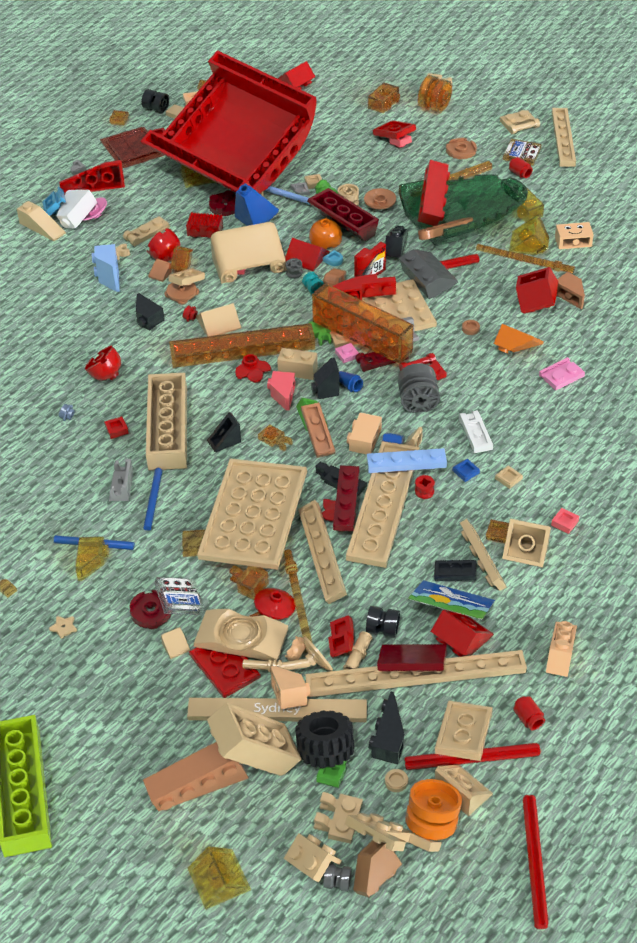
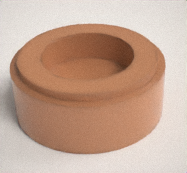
(470, 327)

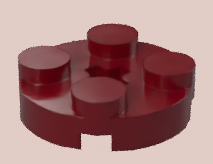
(217, 205)
(145, 618)

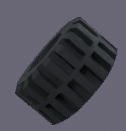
(325, 739)

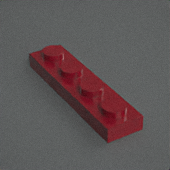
(346, 498)

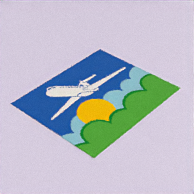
(452, 599)

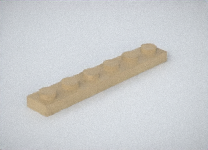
(563, 137)
(322, 552)

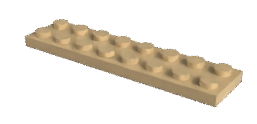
(380, 513)

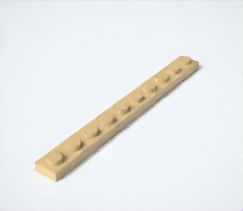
(455, 669)

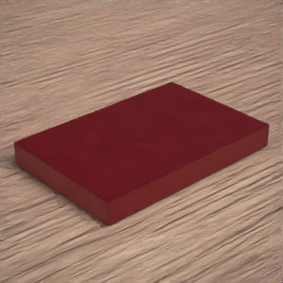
(412, 657)

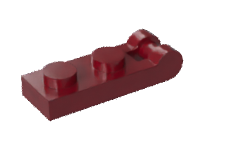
(377, 360)

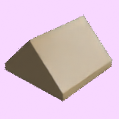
(219, 320)
(526, 542)
(471, 790)

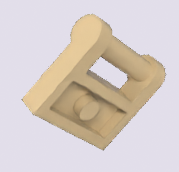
(519, 121)

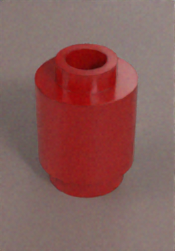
(520, 167)
(529, 712)

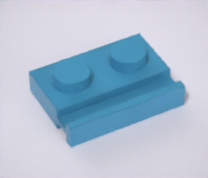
(52, 202)

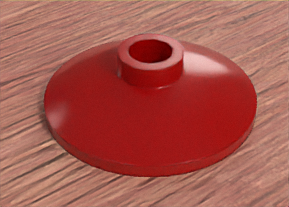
(274, 603)

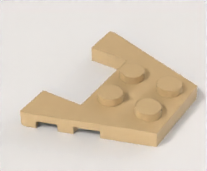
(389, 833)

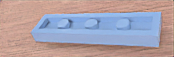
(406, 460)

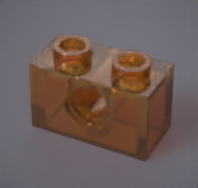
(383, 97)

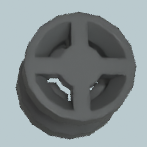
(294, 268)

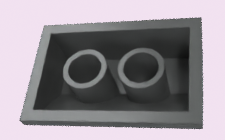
(427, 272)

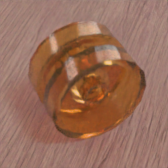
(434, 94)

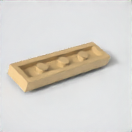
(485, 561)

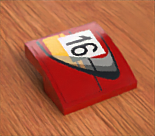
(370, 261)

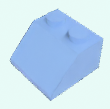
(106, 266)

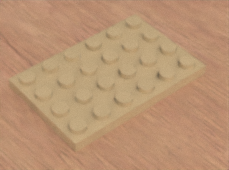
(405, 303)
(253, 514)

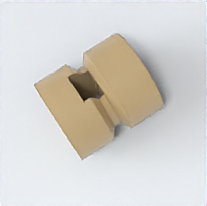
(350, 192)

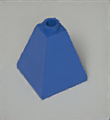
(252, 207)

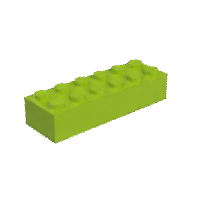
(22, 788)

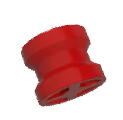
(424, 487)

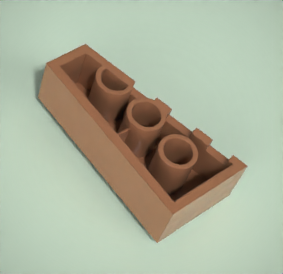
(193, 777)

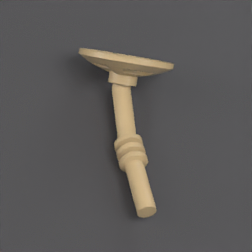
(312, 658)

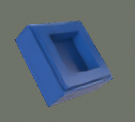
(394, 438)
(466, 470)

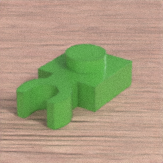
(321, 333)
(331, 776)

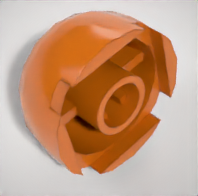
(325, 233)

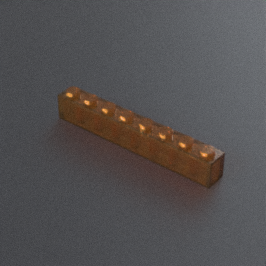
(237, 345)

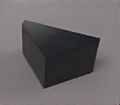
(225, 434)

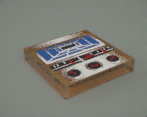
(525, 150)

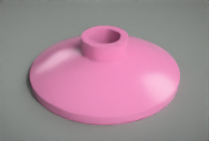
(97, 209)

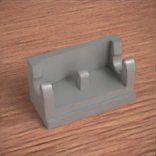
(121, 481)

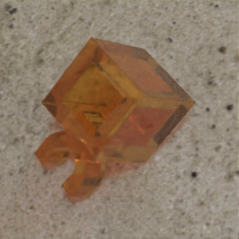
(181, 258)
(250, 581)

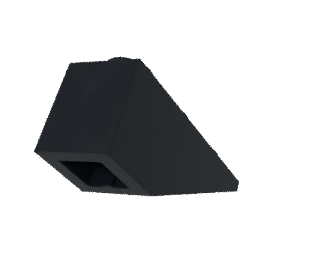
(396, 241)
(389, 738)

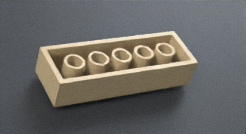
(166, 421)

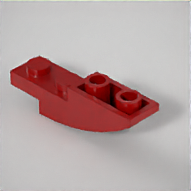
(368, 286)

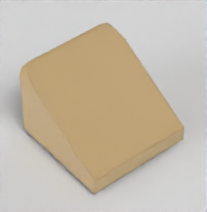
(415, 438)
(175, 643)

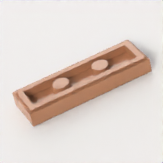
(317, 430)

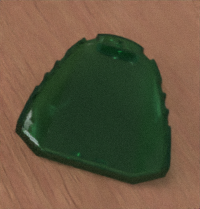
(482, 198)

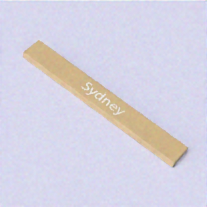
(204, 708)

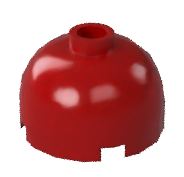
(163, 245)
(105, 365)

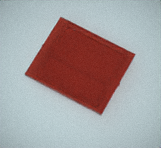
(128, 147)

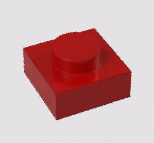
(116, 427)

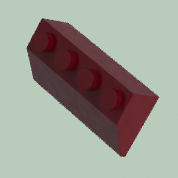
(345, 213)

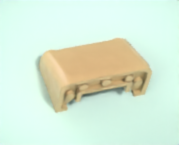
(246, 249)

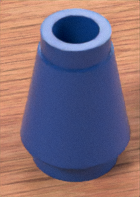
(350, 381)

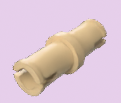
(358, 651)

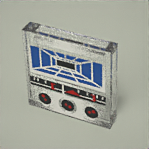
(179, 596)

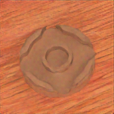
(461, 148)

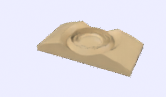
(241, 634)

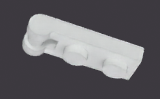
(476, 431)

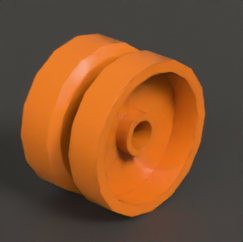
(433, 809)

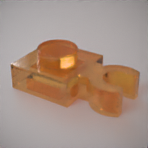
(272, 436)

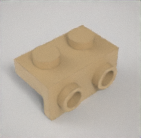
(310, 857)

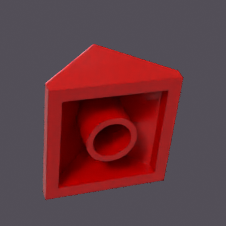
(308, 253)

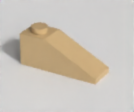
(38, 220)

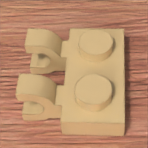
(342, 807)

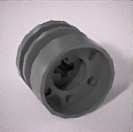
(418, 388)

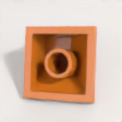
(514, 340)

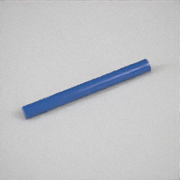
(152, 499)
(112, 543)

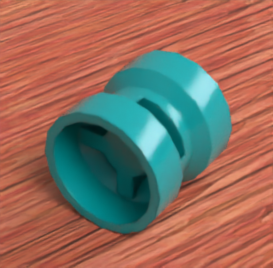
(312, 282)

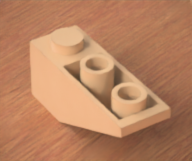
(561, 648)

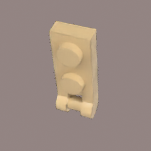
(146, 231)

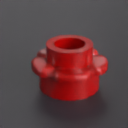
(190, 313)

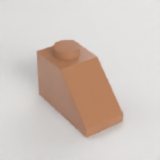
(571, 289)

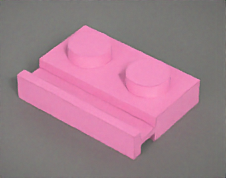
(561, 373)

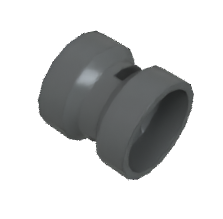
(343, 877)

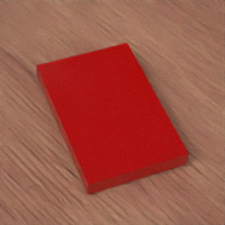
(224, 670)

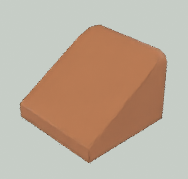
(160, 270)

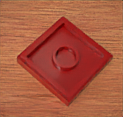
(394, 129)

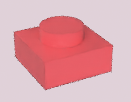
(401, 142)
(565, 520)

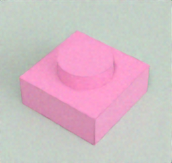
(346, 352)

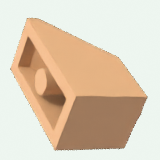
(289, 688)

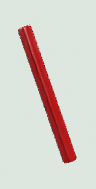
(488, 754)
(535, 862)

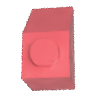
(282, 388)

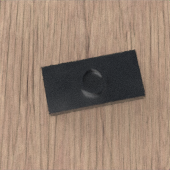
(455, 570)

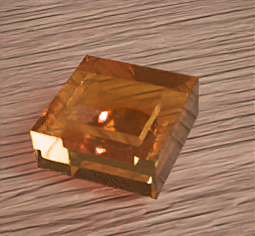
(119, 117)
(497, 531)

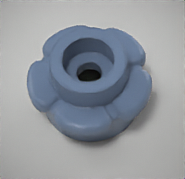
(66, 412)

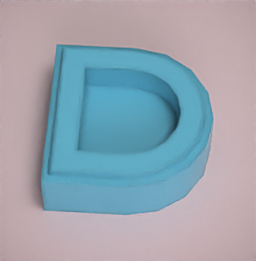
(333, 258)

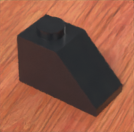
(148, 312)
(326, 380)

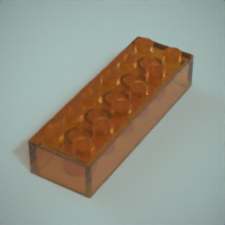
(362, 323)

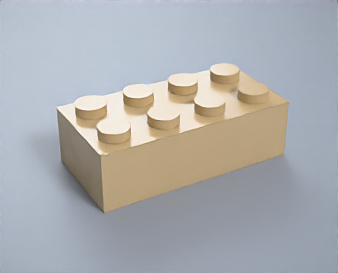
(253, 739)

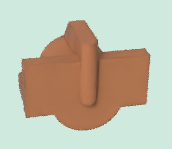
(334, 276)

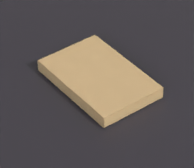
(464, 730)

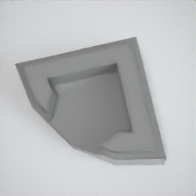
(77, 167)
(300, 188)

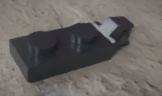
(331, 474)

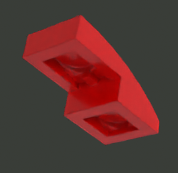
(342, 636)

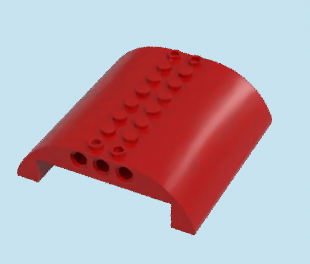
(238, 126)

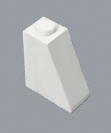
(75, 208)

